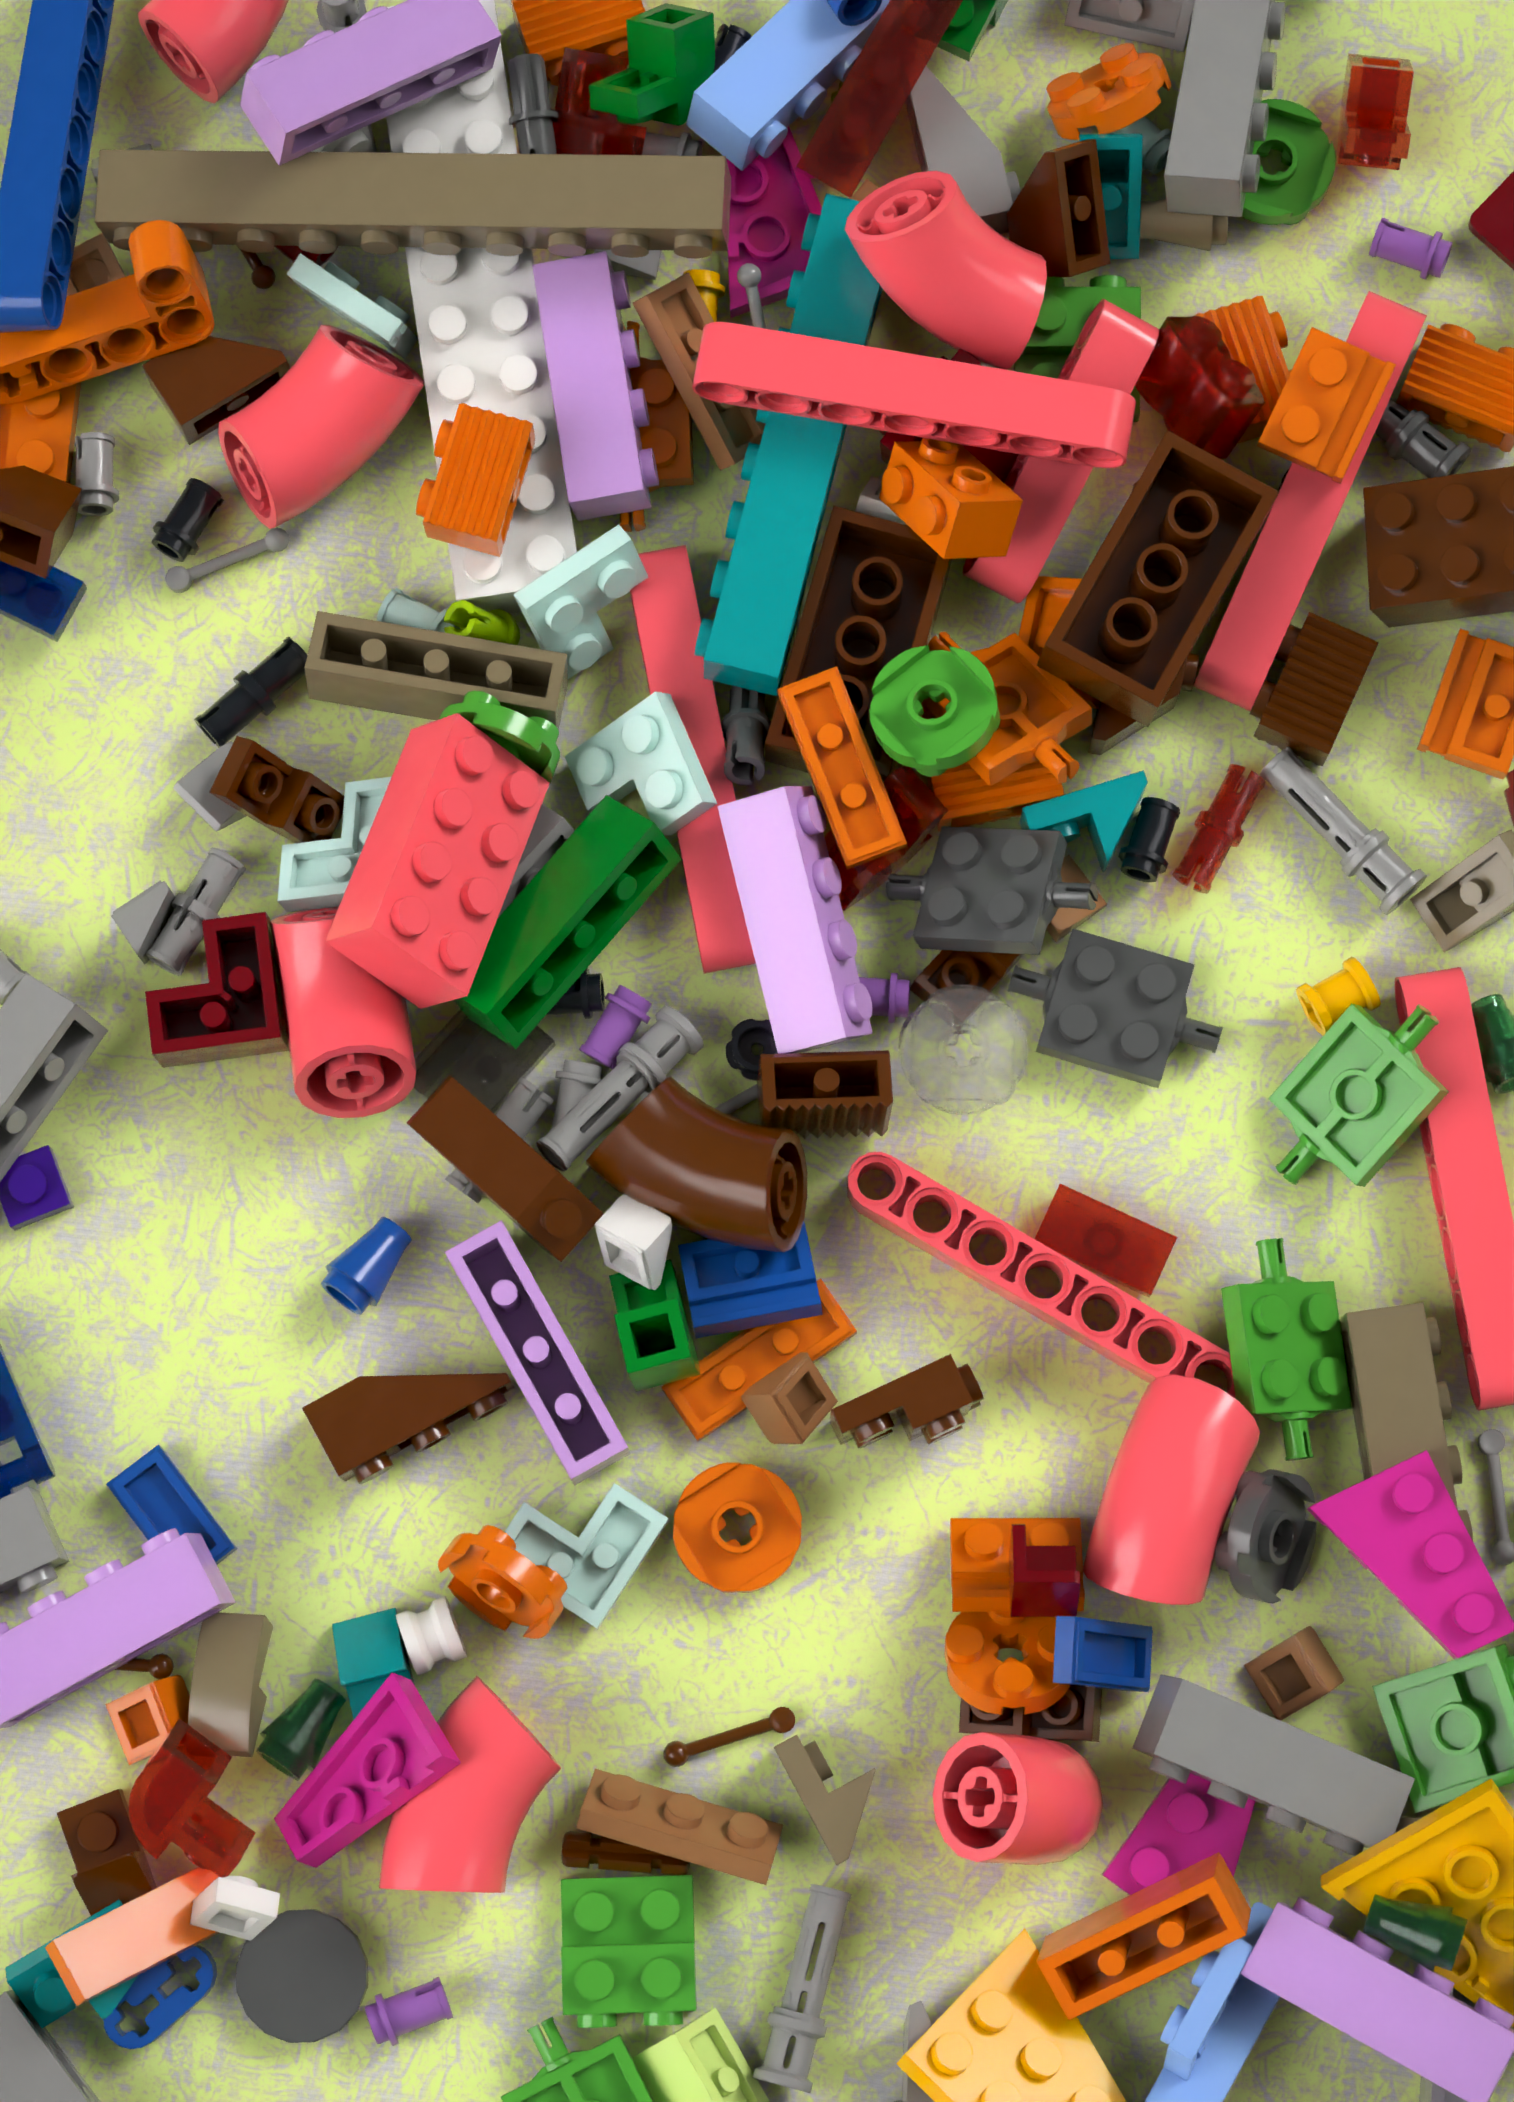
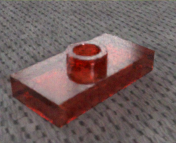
(1105, 1240)

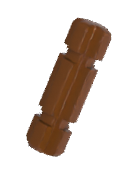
(581, 1850)

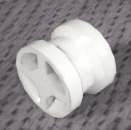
(431, 1635)

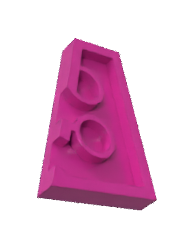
(768, 223)
(1420, 1550)
(367, 1774)
(1178, 1832)

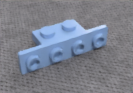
(1220, 2026)

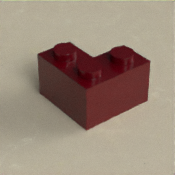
(233, 1013)

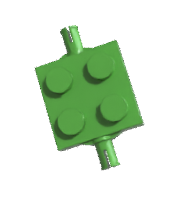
(1358, 1095)
(1286, 1348)
(581, 2076)

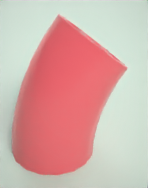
(210, 40)
(949, 266)
(316, 424)
(341, 1023)
(1170, 1492)
(1015, 1799)
(467, 1821)

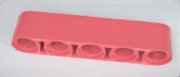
(1106, 354)

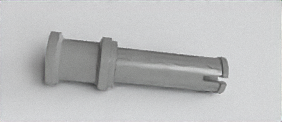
(1362, 850)
(643, 1064)
(824, 1907)

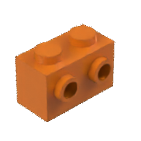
(950, 499)

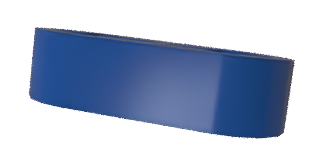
(171, 2007)

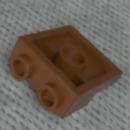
(925, 1401)

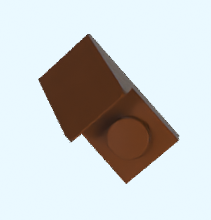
(105, 1852)

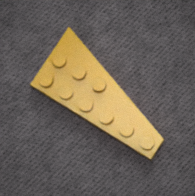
(1455, 1860)
(1009, 2042)

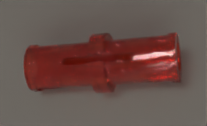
(1219, 828)

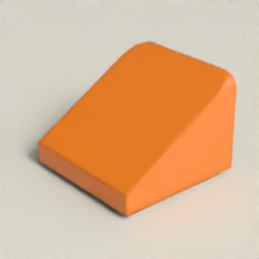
(148, 1715)

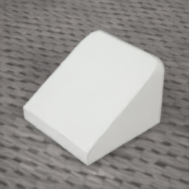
(635, 1240)

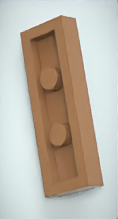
(675, 324)
(680, 1826)

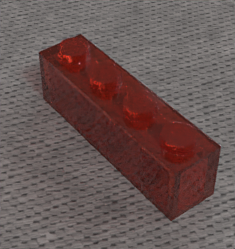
(875, 92)

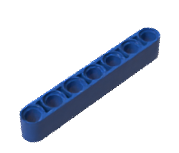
(49, 158)

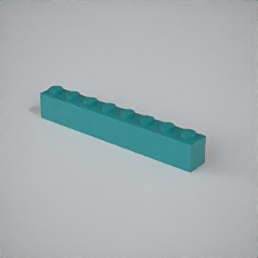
(787, 476)

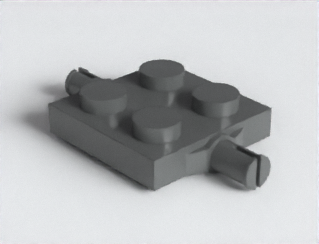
(991, 890)
(1115, 1008)

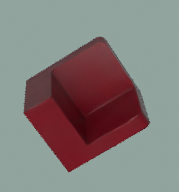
(1042, 1578)

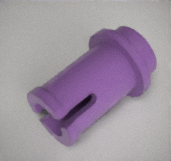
(1411, 248)
(888, 996)
(616, 1026)
(408, 2011)

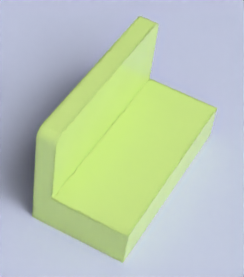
(699, 2065)

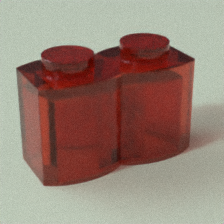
(1199, 386)

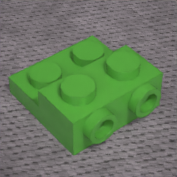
(1063, 317)
(1452, 1725)
(628, 1949)

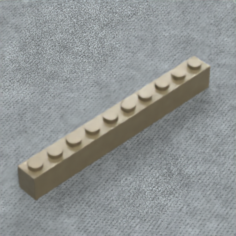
(420, 201)

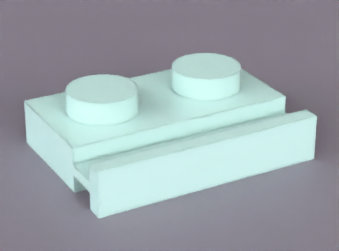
(337, 292)

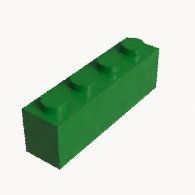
(566, 918)

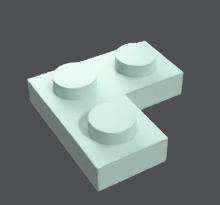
(566, 599)
(646, 753)
(319, 871)
(597, 1561)

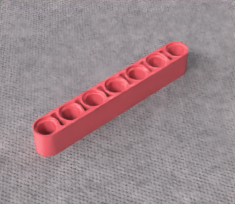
(914, 395)
(1297, 531)
(668, 633)
(1467, 1184)
(1022, 1255)

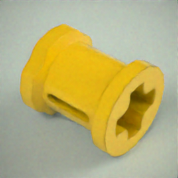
(1333, 995)

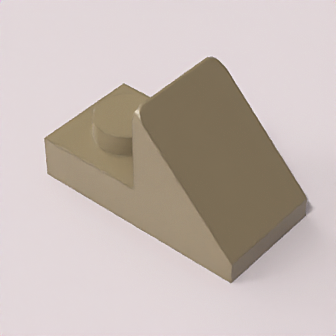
(1470, 893)
(833, 1813)

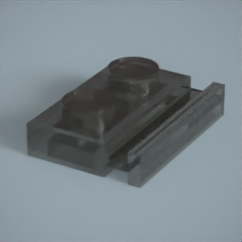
(478, 1060)

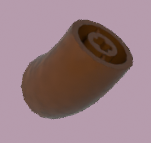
(708, 1170)

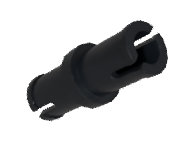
(253, 693)

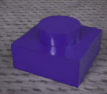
(34, 1189)

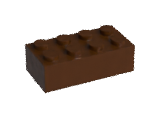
(1441, 547)
(1157, 578)
(865, 605)

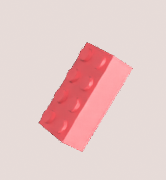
(438, 862)

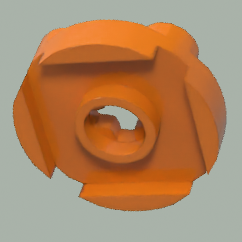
(1109, 93)
(728, 1564)
(502, 1582)
(992, 1684)

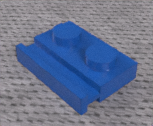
(746, 1287)

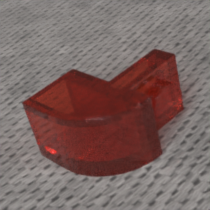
(1375, 112)
(584, 129)
(917, 815)
(173, 1803)

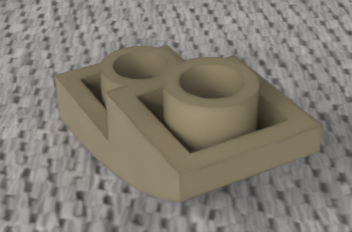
(226, 1678)

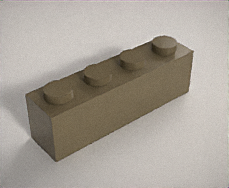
(427, 670)
(1396, 1391)

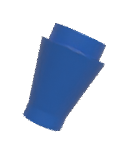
(365, 1268)

